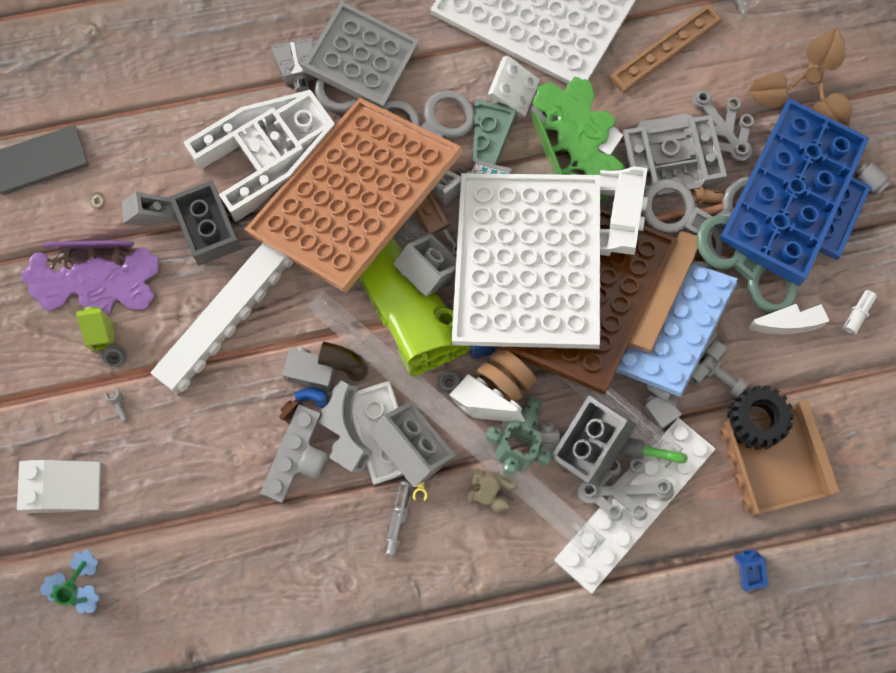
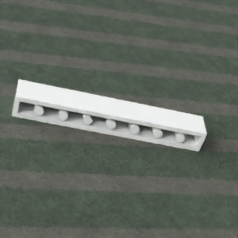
(220, 318)

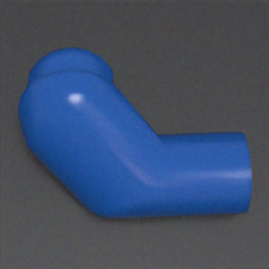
(314, 394)

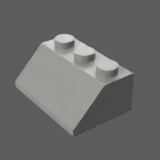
(411, 443)

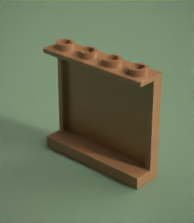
(785, 473)

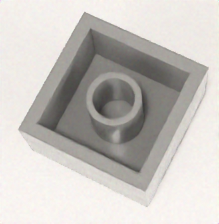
(427, 264)

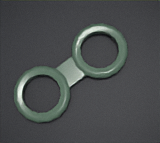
(744, 265)

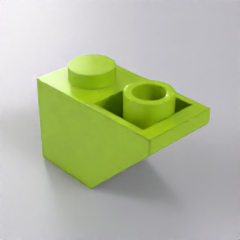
(95, 328)

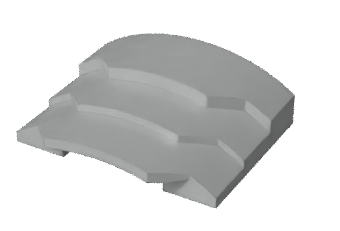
(676, 150)

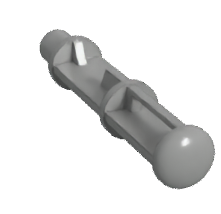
(398, 517)

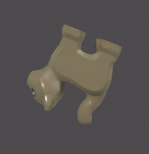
(488, 488)

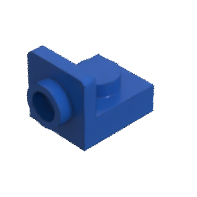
(752, 570)

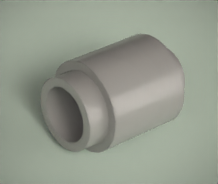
(873, 177)

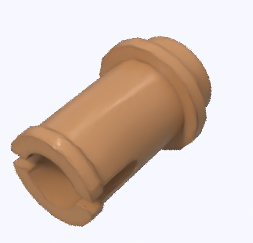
(708, 196)

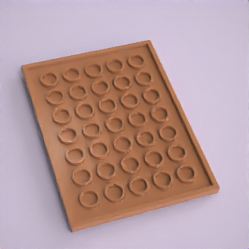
(353, 193)

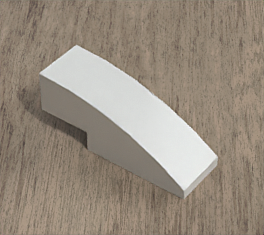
(790, 321)

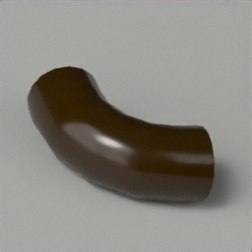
(343, 360)

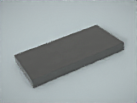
(41, 159)

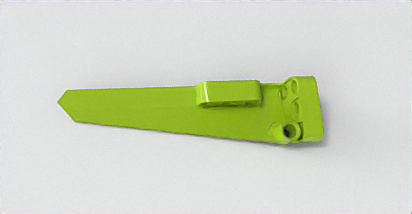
(410, 315)

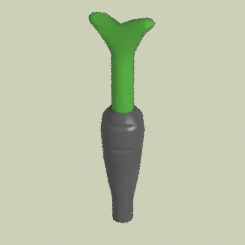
(636, 449)

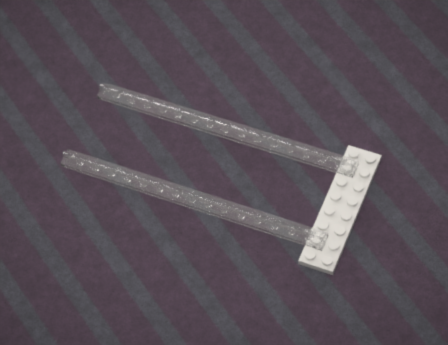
(593, 545)

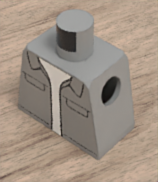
(290, 61)

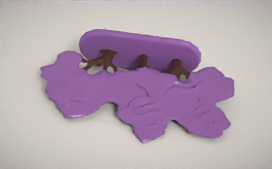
(96, 281)

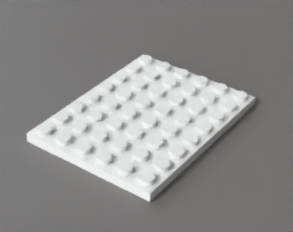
(550, 35)
(528, 261)

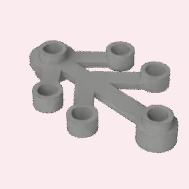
(725, 128)
(622, 490)

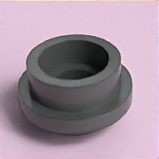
(114, 361)
(448, 376)

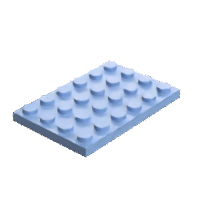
(684, 333)

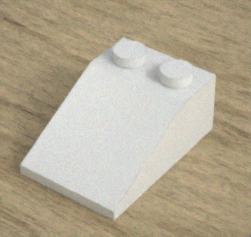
(58, 486)

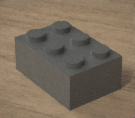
(205, 223)
(593, 441)

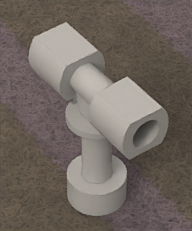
(710, 366)

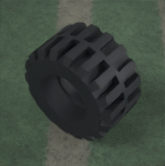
(776, 408)

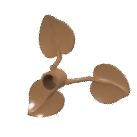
(823, 53)

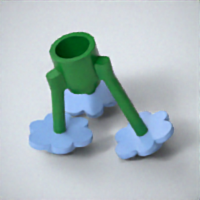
(66, 591)

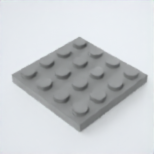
(360, 55)

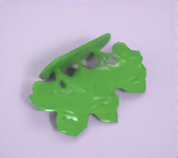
(577, 127)

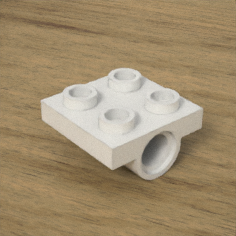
(513, 86)

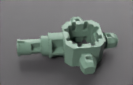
(522, 432)

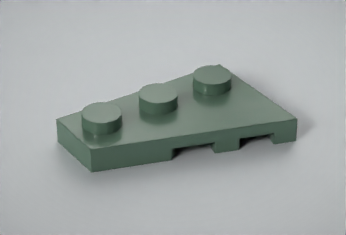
(491, 130)

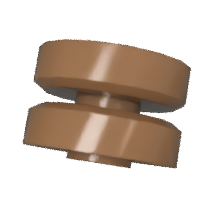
(507, 375)

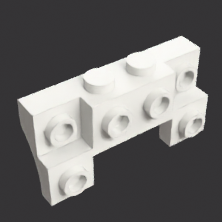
(625, 222)

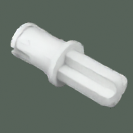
(859, 312)

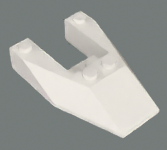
(275, 139)

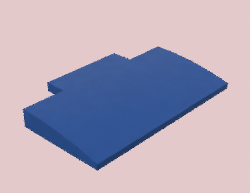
(799, 194)

